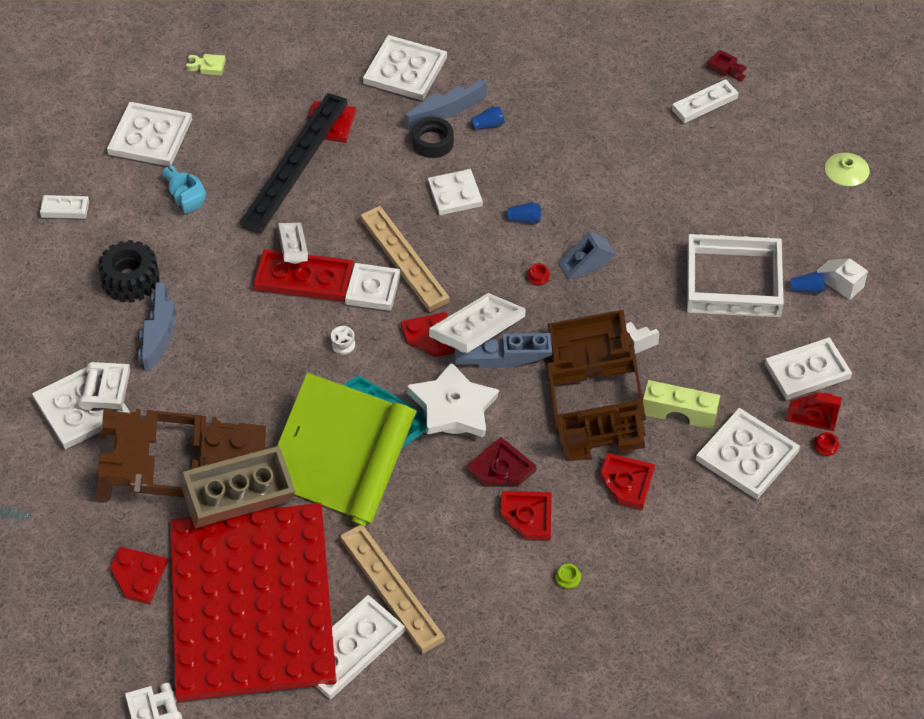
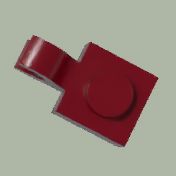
(725, 63)

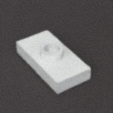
(64, 206)

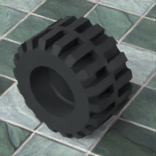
(130, 284)

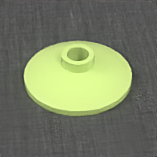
(847, 169)

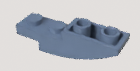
(158, 329)
(510, 351)

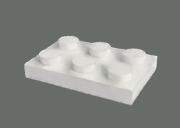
(808, 368)

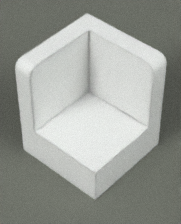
(642, 338)

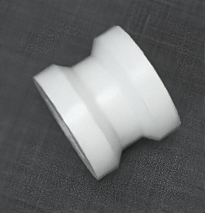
(339, 335)

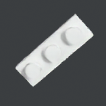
(704, 101)
(292, 242)

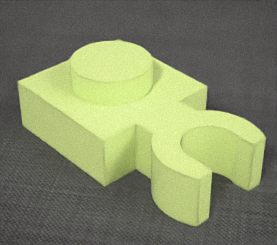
(208, 64)

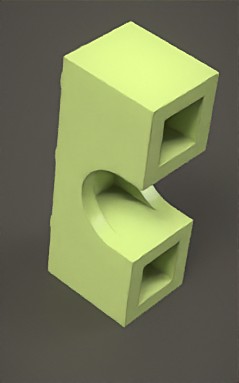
(695, 404)

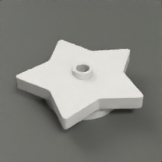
(453, 403)

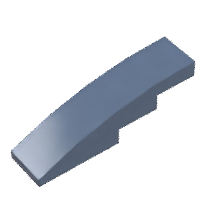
(447, 105)

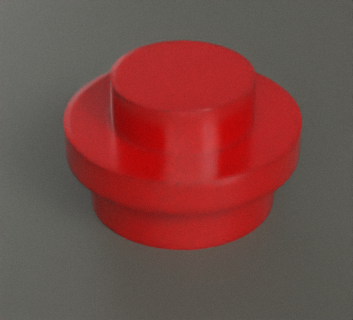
(538, 274)
(826, 444)

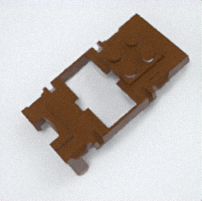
(588, 349)
(133, 433)

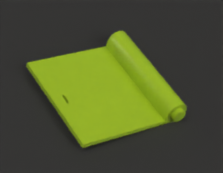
(343, 446)

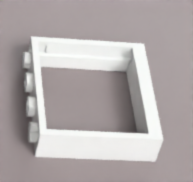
(733, 303)

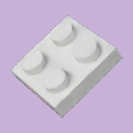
(455, 192)
(373, 286)

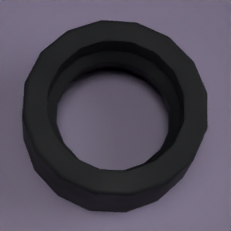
(432, 150)

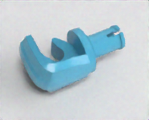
(185, 188)

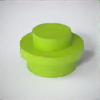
(568, 576)

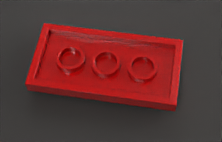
(315, 278)

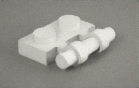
(144, 703)

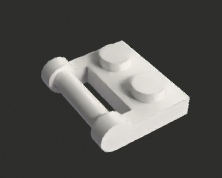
(112, 386)

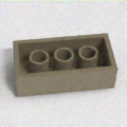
(237, 486)

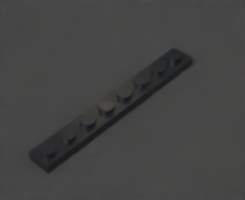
(293, 163)

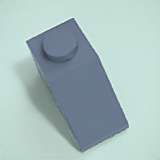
(587, 256)

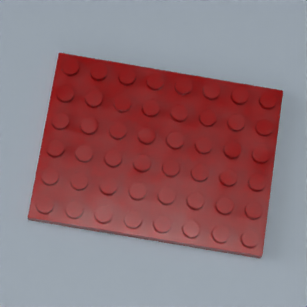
(251, 604)

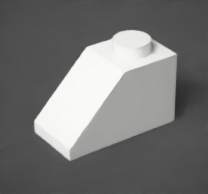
(844, 276)

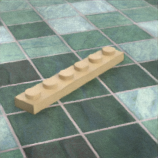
(405, 259)
(392, 589)

